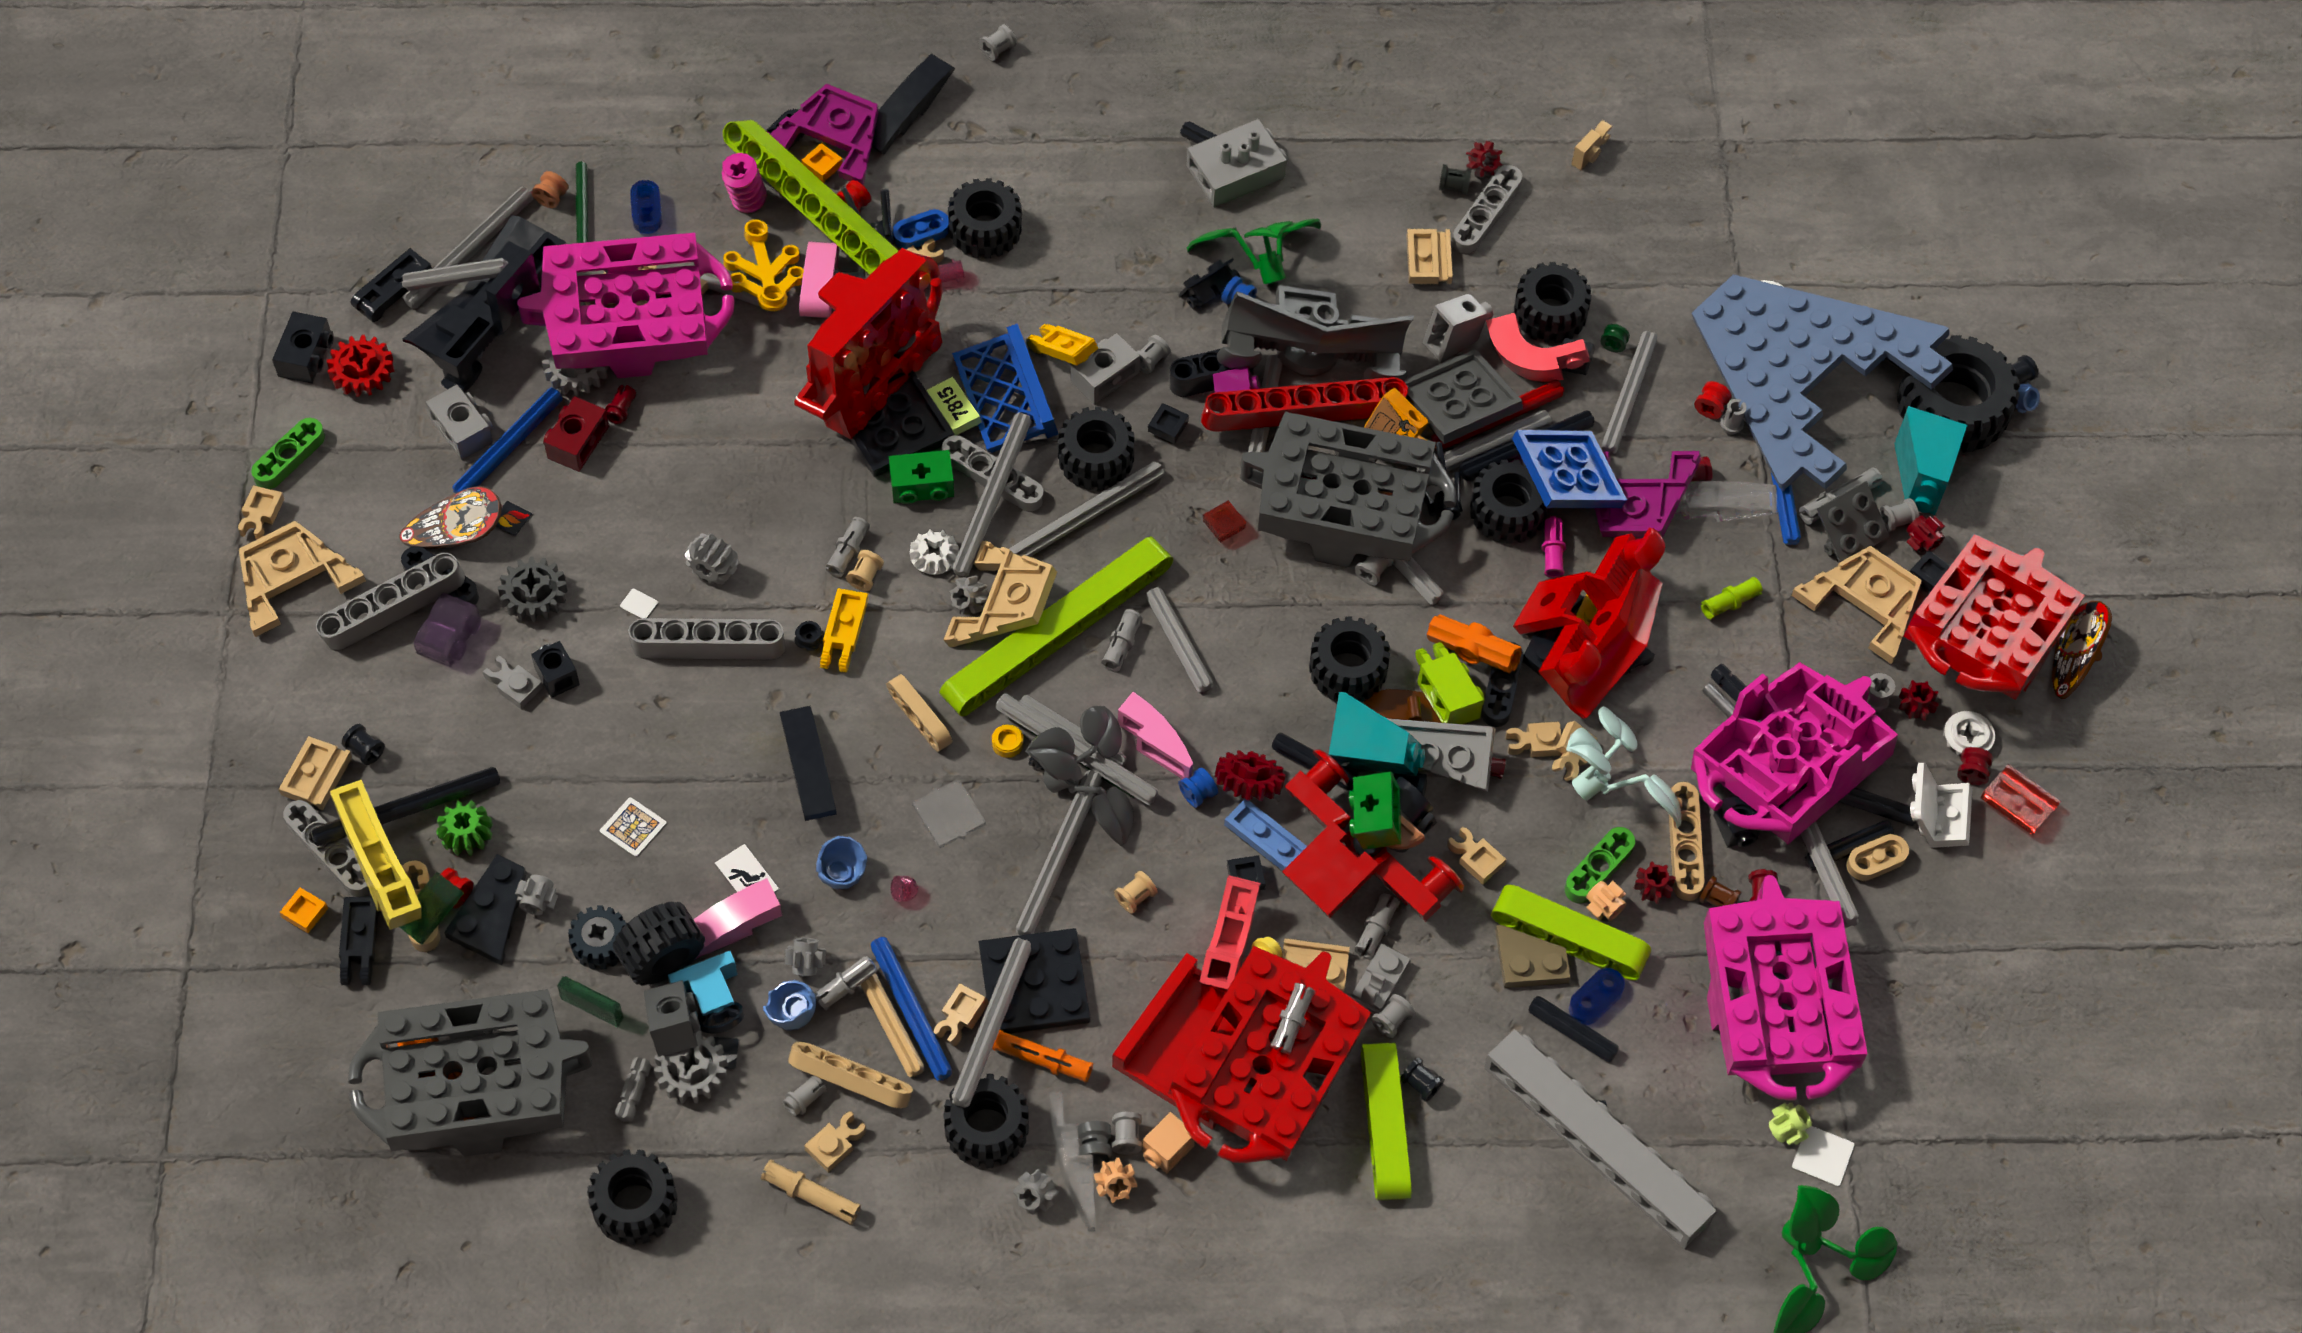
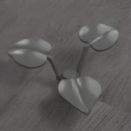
(1055, 751)

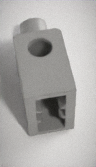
(1455, 325)

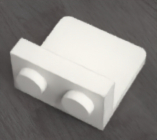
(1941, 809)

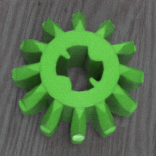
(460, 839)

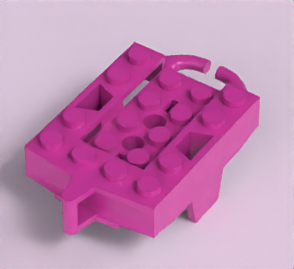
(598, 335)
(1807, 734)
(1754, 1026)

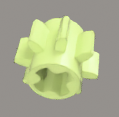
(1790, 1123)

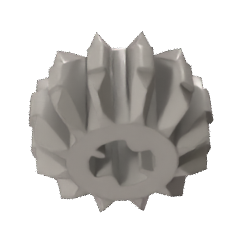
(711, 559)

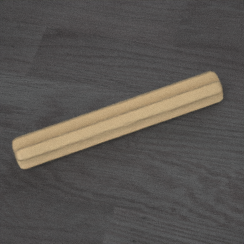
(892, 1026)

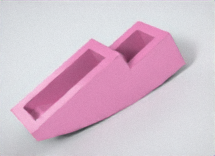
(1155, 736)
(737, 916)

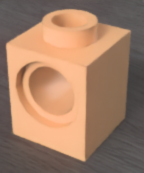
(1167, 1143)

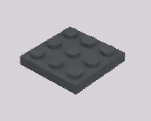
(1461, 396)

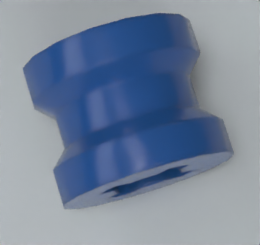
(1234, 285)
(1198, 787)

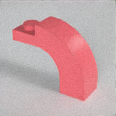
(1532, 361)
(1231, 932)

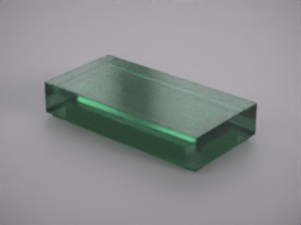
(436, 901)
(590, 1001)

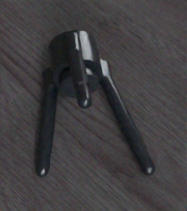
(882, 227)
(1437, 505)

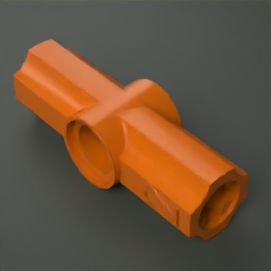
(1474, 643)

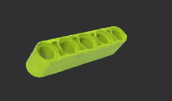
(1576, 932)
(1385, 1121)

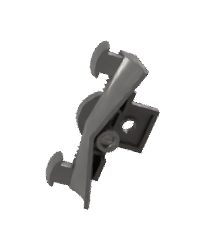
(1310, 341)

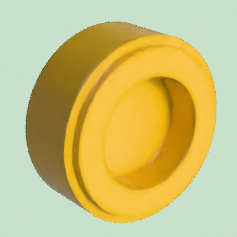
(1007, 741)

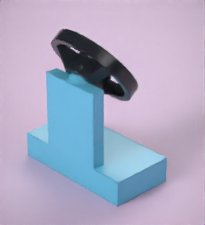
(711, 991)

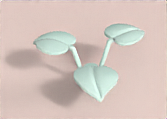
(1597, 775)

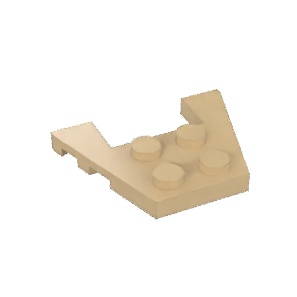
(284, 561)
(1875, 587)
(1014, 599)

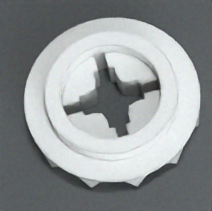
(932, 562)
(1977, 725)

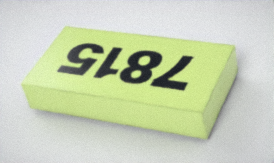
(954, 406)

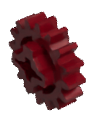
(1249, 775)

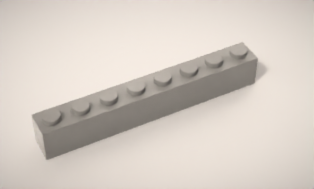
(1600, 1138)

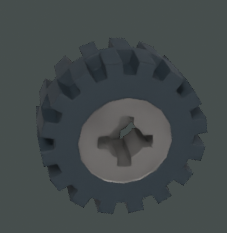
(588, 944)

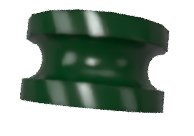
(1615, 338)

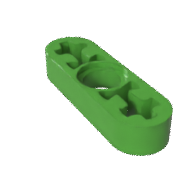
(285, 467)
(1600, 851)

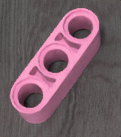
(818, 270)

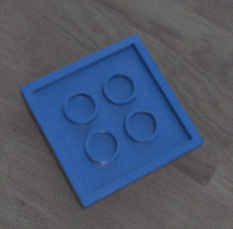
(1569, 469)

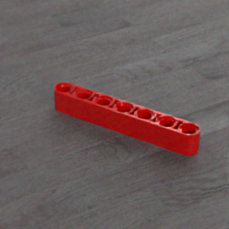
(1290, 399)

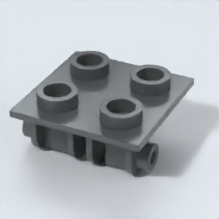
(1852, 522)

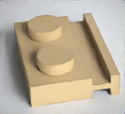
(1429, 256)
(315, 772)
(1305, 952)

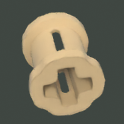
(865, 570)
(1135, 892)

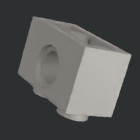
(1121, 365)
(463, 436)

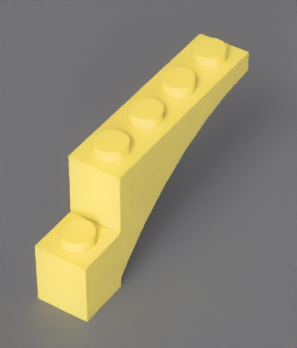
(379, 865)

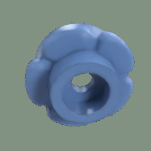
(2028, 398)

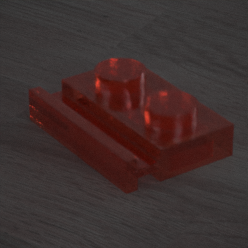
(2020, 799)

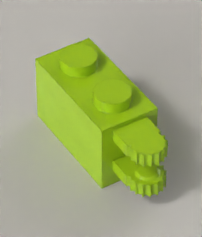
(1448, 686)

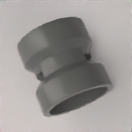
(1094, 1140)

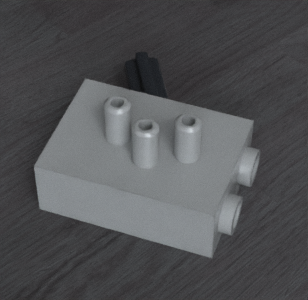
(1233, 161)

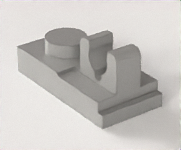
(1380, 979)

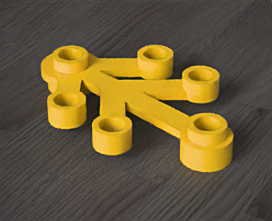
(770, 296)

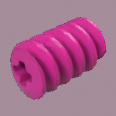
(743, 182)

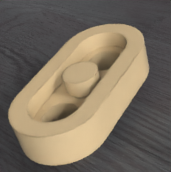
(1875, 858)

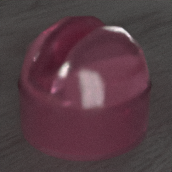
(903, 888)

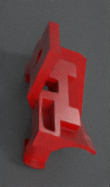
(1593, 658)

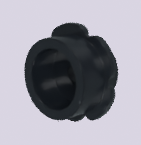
(806, 629)

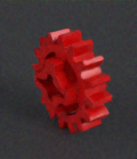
(346, 372)

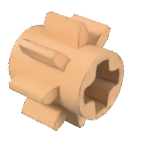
(1606, 900)
(1115, 1180)

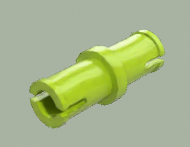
(1731, 598)

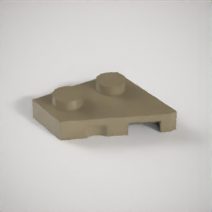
(1530, 960)

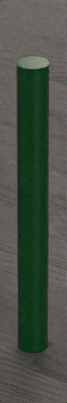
(581, 203)

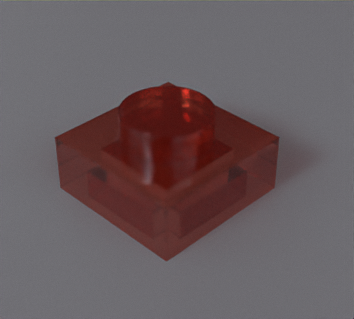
(1224, 521)

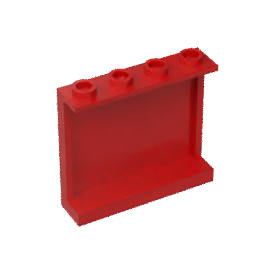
(1169, 1030)

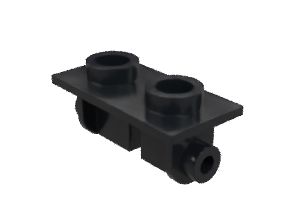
(1200, 290)

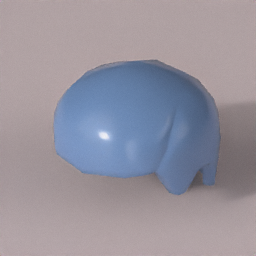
(841, 862)
(790, 1005)

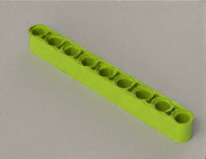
(809, 194)
(1056, 626)

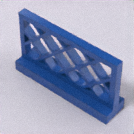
(1025, 375)

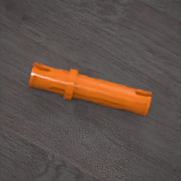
(1080, 1069)

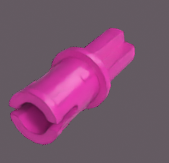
(1553, 547)

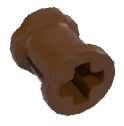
(1718, 894)

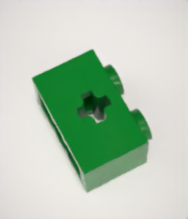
(921, 476)
(1376, 810)

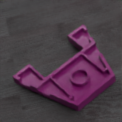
(839, 121)
(1649, 500)

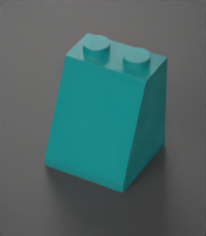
(1926, 456)
(1371, 741)

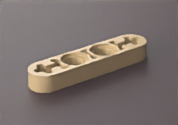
(1690, 841)
(850, 1075)

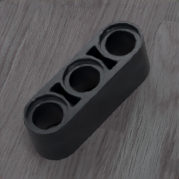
(1196, 371)

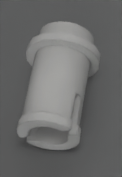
(1732, 420)
(804, 1096)

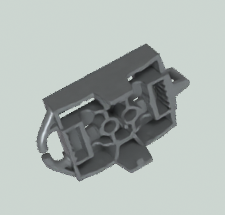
(1339, 519)
(433, 1108)

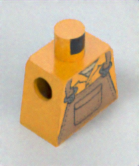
(1397, 416)

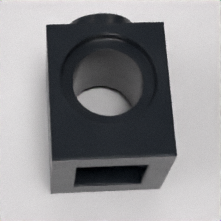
(559, 679)
(1731, 833)

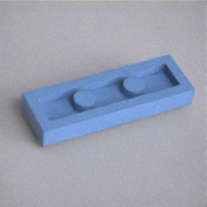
(1264, 834)

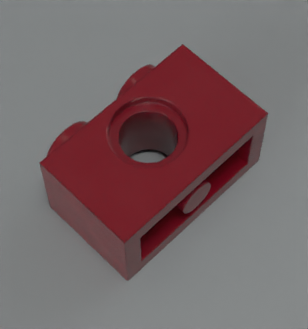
(575, 449)

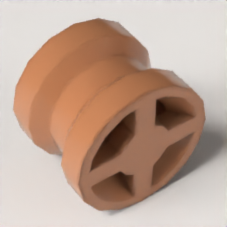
(550, 189)

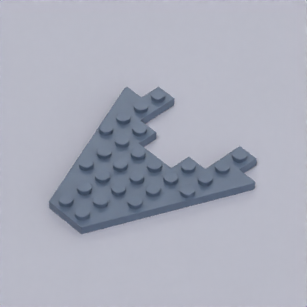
(1784, 342)

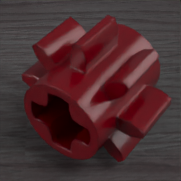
(1477, 158)
(1925, 533)
(1918, 700)
(1654, 882)

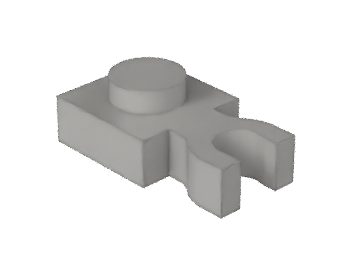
(514, 684)

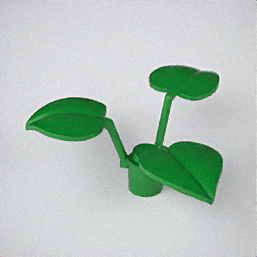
(1270, 262)
(1812, 1215)

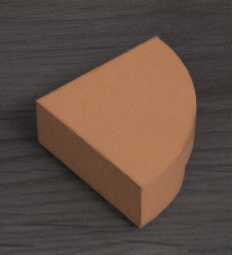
(1409, 836)

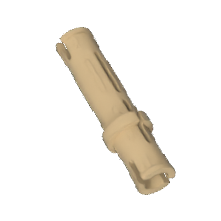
(815, 1194)

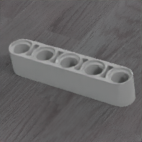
(374, 601)
(694, 630)

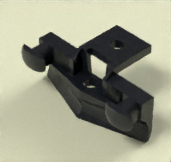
(485, 306)

